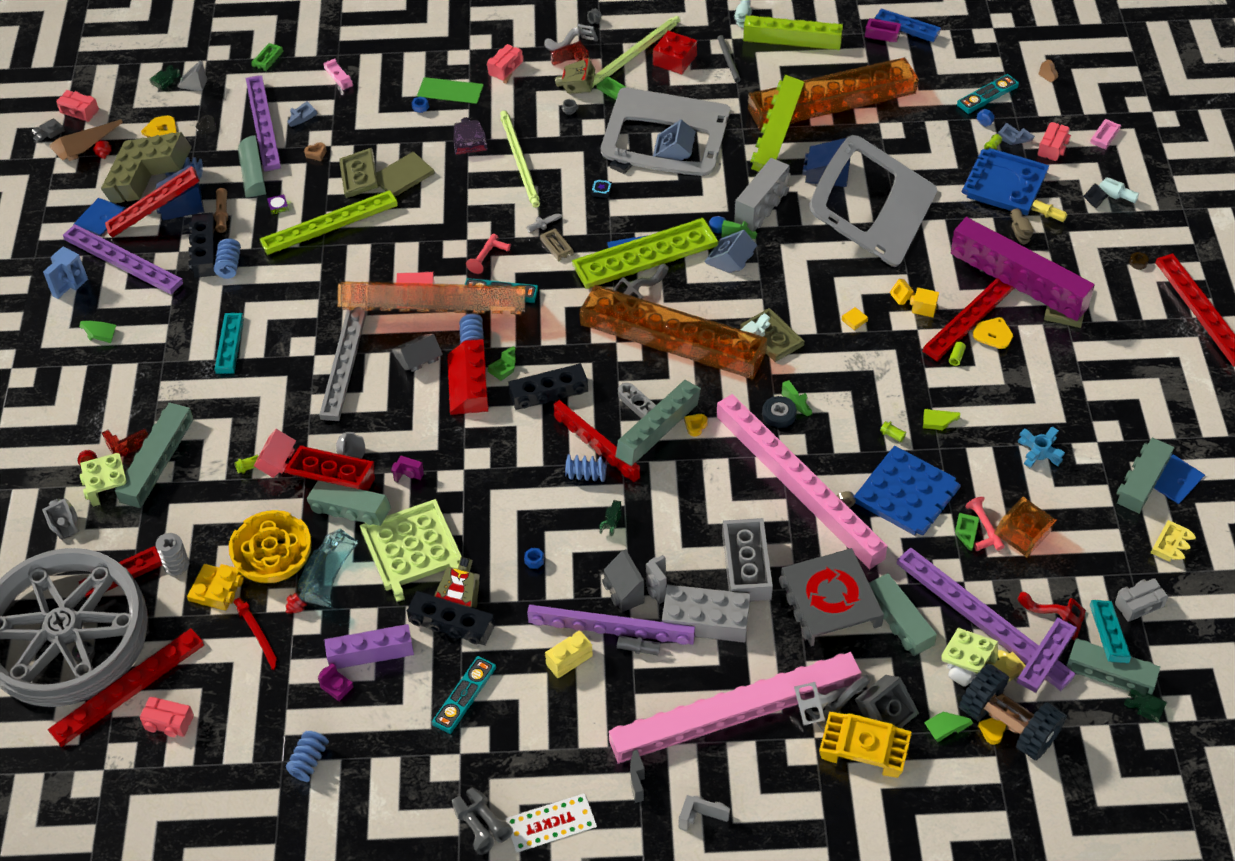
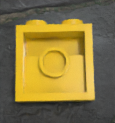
(215, 586)

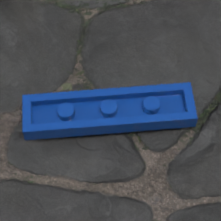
(910, 25)

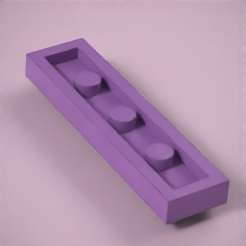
(1046, 655)

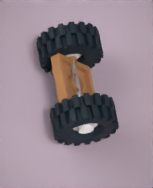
(987, 696)

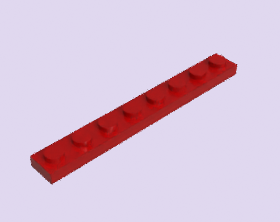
(1199, 304)
(967, 319)
(125, 687)

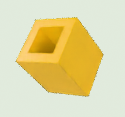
(924, 302)

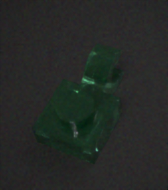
(613, 515)

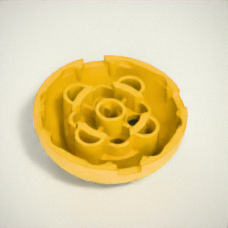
(266, 530)

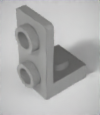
(698, 805)

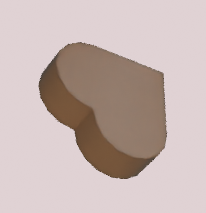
(1048, 71)
(315, 151)

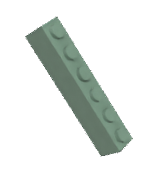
(657, 422)
(154, 455)

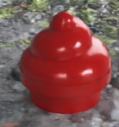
(102, 149)
(86, 455)
(294, 604)

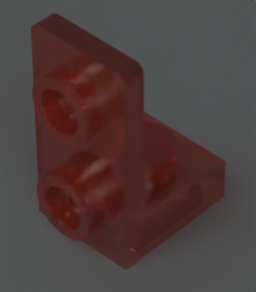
(574, 50)
(125, 445)

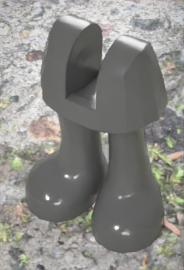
(483, 839)

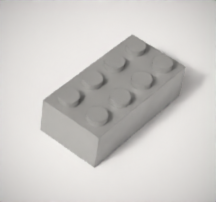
(762, 194)
(747, 558)
(712, 612)

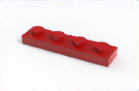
(136, 565)

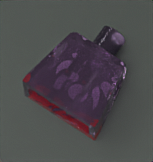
(468, 137)

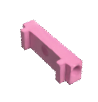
(338, 74)

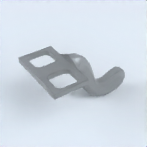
(552, 45)
(818, 701)

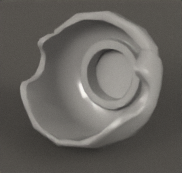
(350, 445)

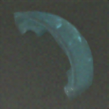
(323, 567)

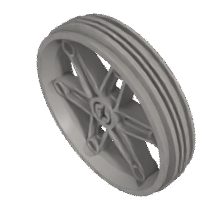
(36, 573)

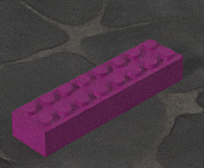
(1022, 268)

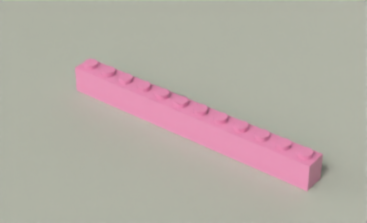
(802, 482)
(731, 707)

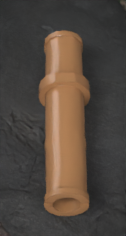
(221, 214)

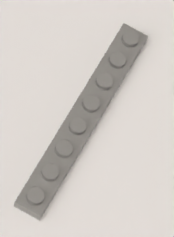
(343, 365)

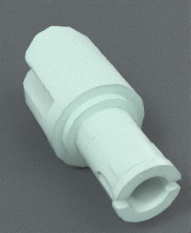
(741, 11)
(1117, 190)

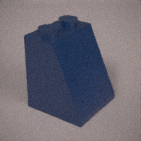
(818, 160)
(185, 204)

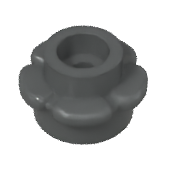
(594, 16)
(569, 106)

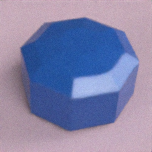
(420, 104)
(985, 117)
(715, 224)
(534, 558)

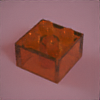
(1025, 526)

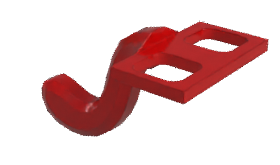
(1064, 611)

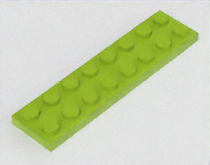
(644, 253)

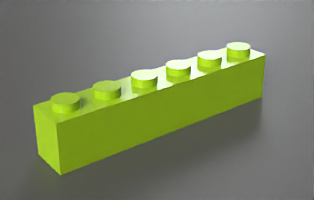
(792, 32)
(778, 123)

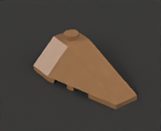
(74, 144)

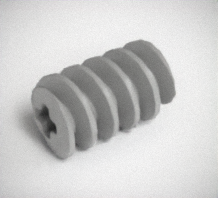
(172, 554)

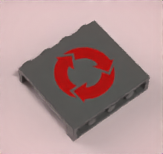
(830, 594)

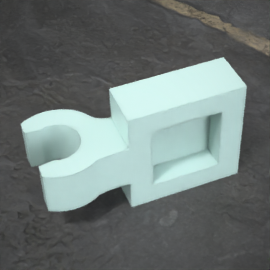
(758, 328)

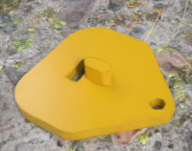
(157, 125)
(995, 329)

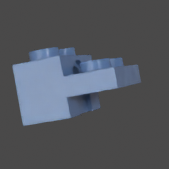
(65, 272)

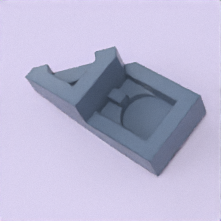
(301, 114)
(1013, 136)

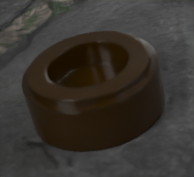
(1139, 260)

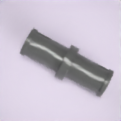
(638, 645)

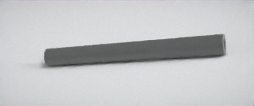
(729, 60)

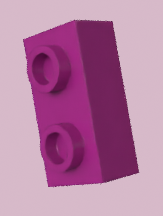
(882, 30)

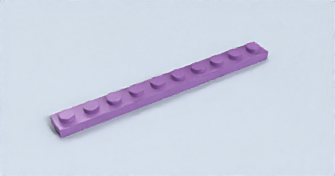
(979, 613)

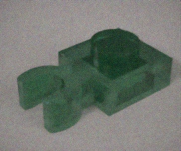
(164, 79)
(1149, 706)

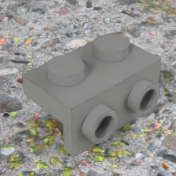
(656, 578)

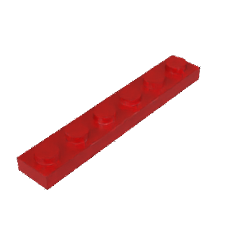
(152, 202)
(596, 440)

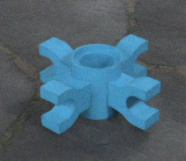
(1041, 447)

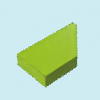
(939, 419)

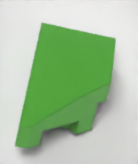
(730, 228)
(98, 330)
(505, 366)
(800, 400)
(966, 529)
(945, 724)

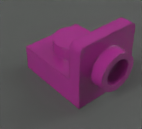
(408, 467)
(334, 682)

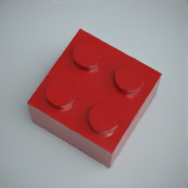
(674, 52)

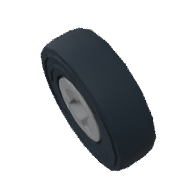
(779, 419)

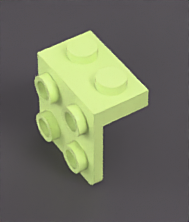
(101, 475)
(970, 651)

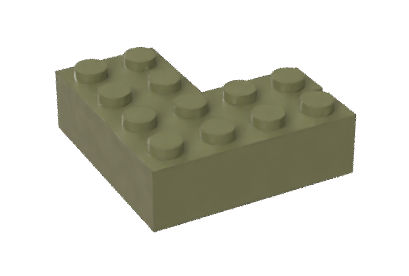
(142, 159)

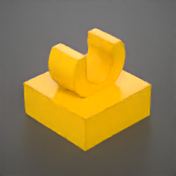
(901, 292)

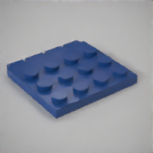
(1005, 180)
(907, 491)

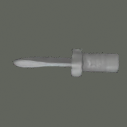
(541, 223)

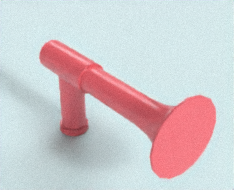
(475, 265)
(976, 505)

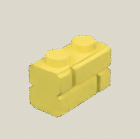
(568, 654)

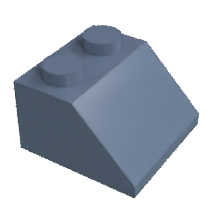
(675, 142)
(732, 252)

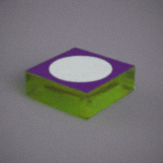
(278, 204)

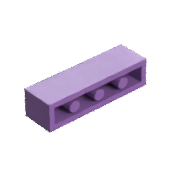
(369, 646)

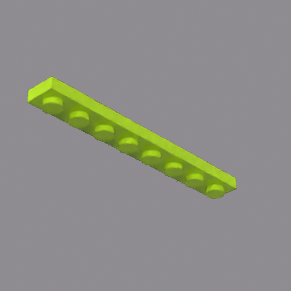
(328, 222)

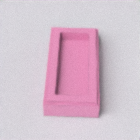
(1105, 134)

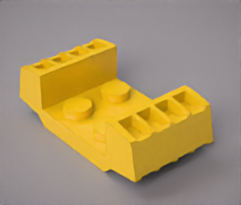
(865, 742)

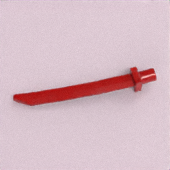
(244, 610)

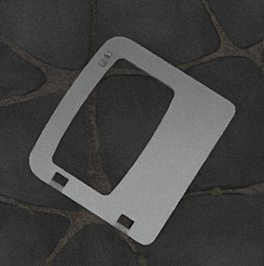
(666, 109)
(901, 213)

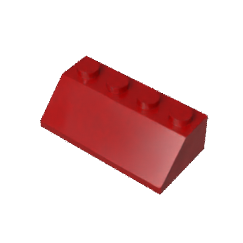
(468, 378)
(331, 468)

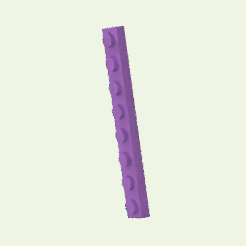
(263, 123)
(123, 259)
(611, 624)

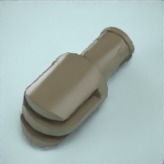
(1021, 226)

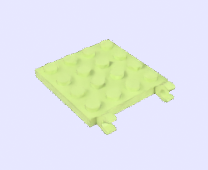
(411, 546)

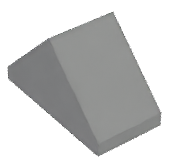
(194, 78)

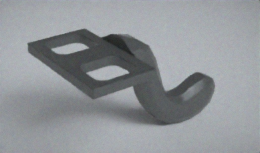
(634, 286)
(841, 701)

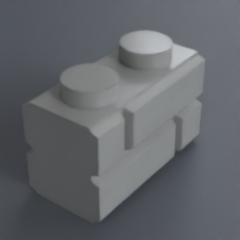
(1140, 599)

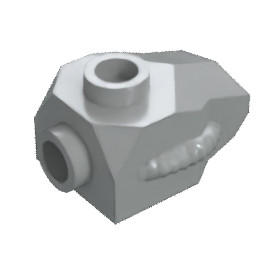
(61, 518)

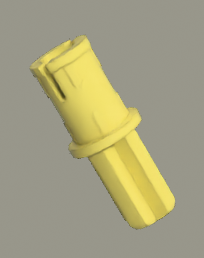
(1049, 210)

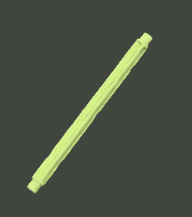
(635, 50)
(520, 160)

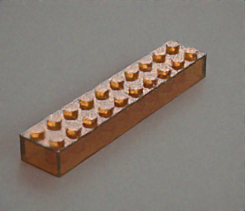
(842, 91)
(431, 296)
(673, 331)

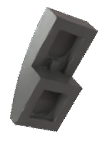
(637, 773)

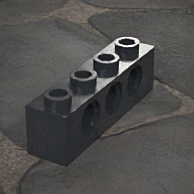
(202, 244)
(548, 386)
(443, 610)

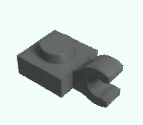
(50, 128)

